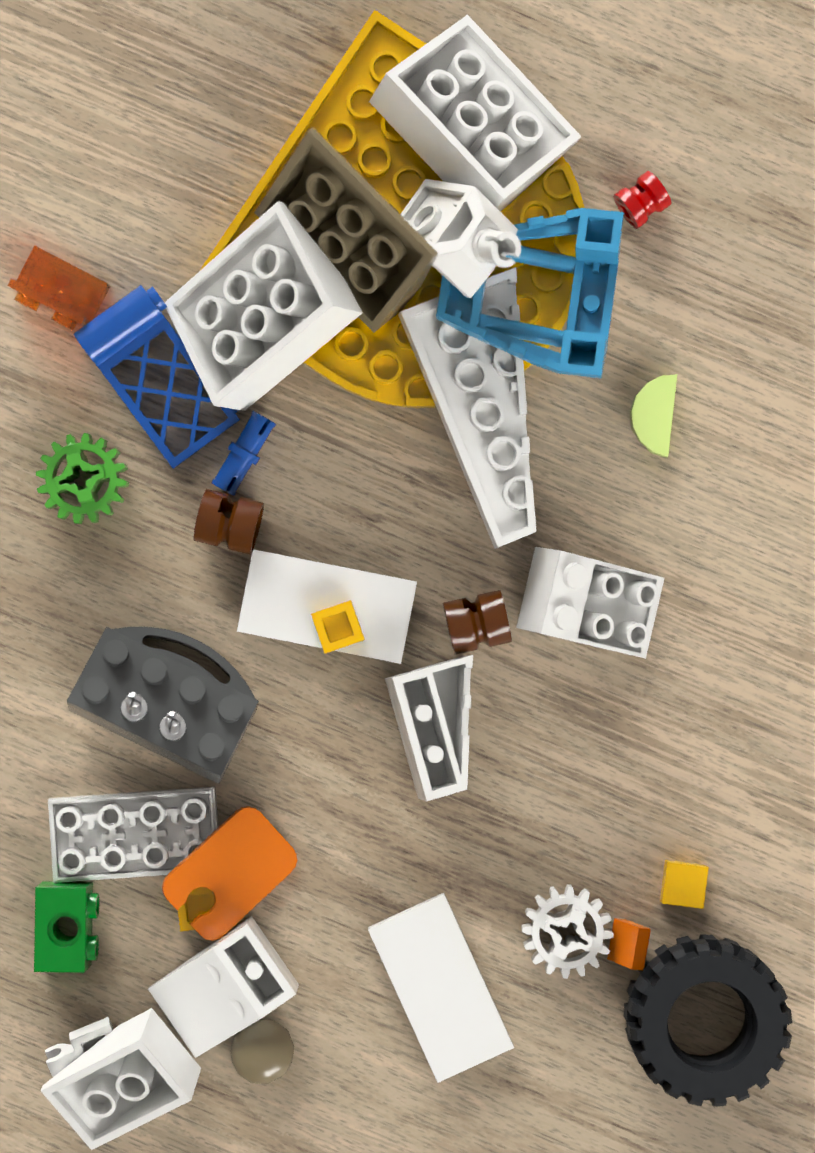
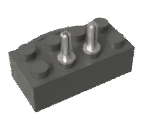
(165, 699)

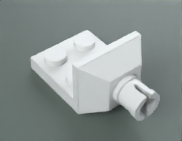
(464, 232)

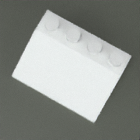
(473, 114)
(260, 309)

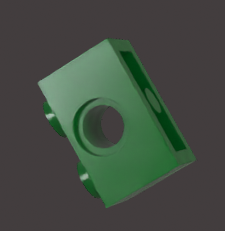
(51, 947)

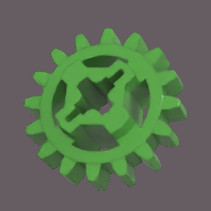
(76, 461)

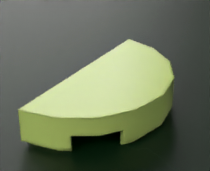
(653, 414)

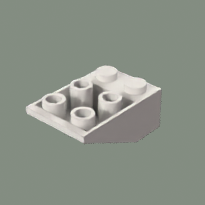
(590, 602)
(224, 988)

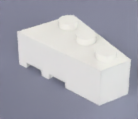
(433, 724)

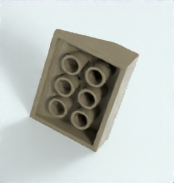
(354, 228)

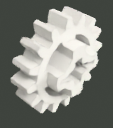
(560, 948)

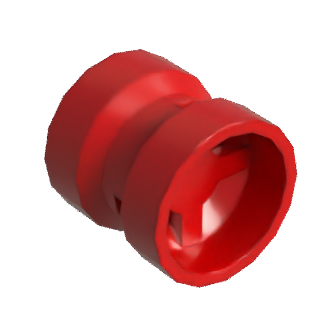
(642, 199)

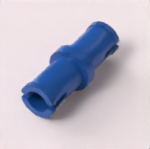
(243, 453)

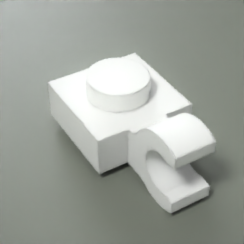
(81, 1040)

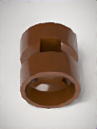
(228, 521)
(477, 622)

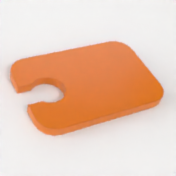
(239, 866)

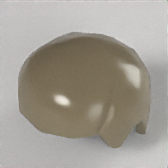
(262, 1052)

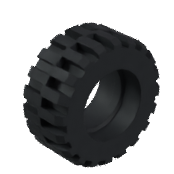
(738, 1065)

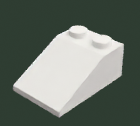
(124, 1080)

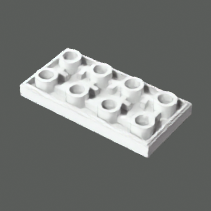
(287, 590)
(128, 832)
(440, 987)

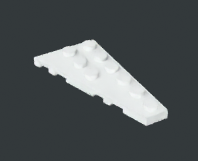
(481, 407)

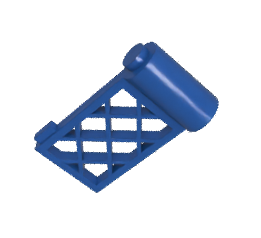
(122, 332)

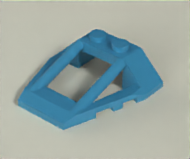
(591, 300)

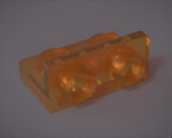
(59, 288)

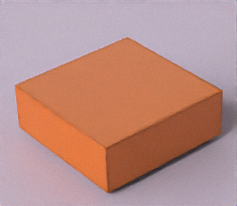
(629, 944)

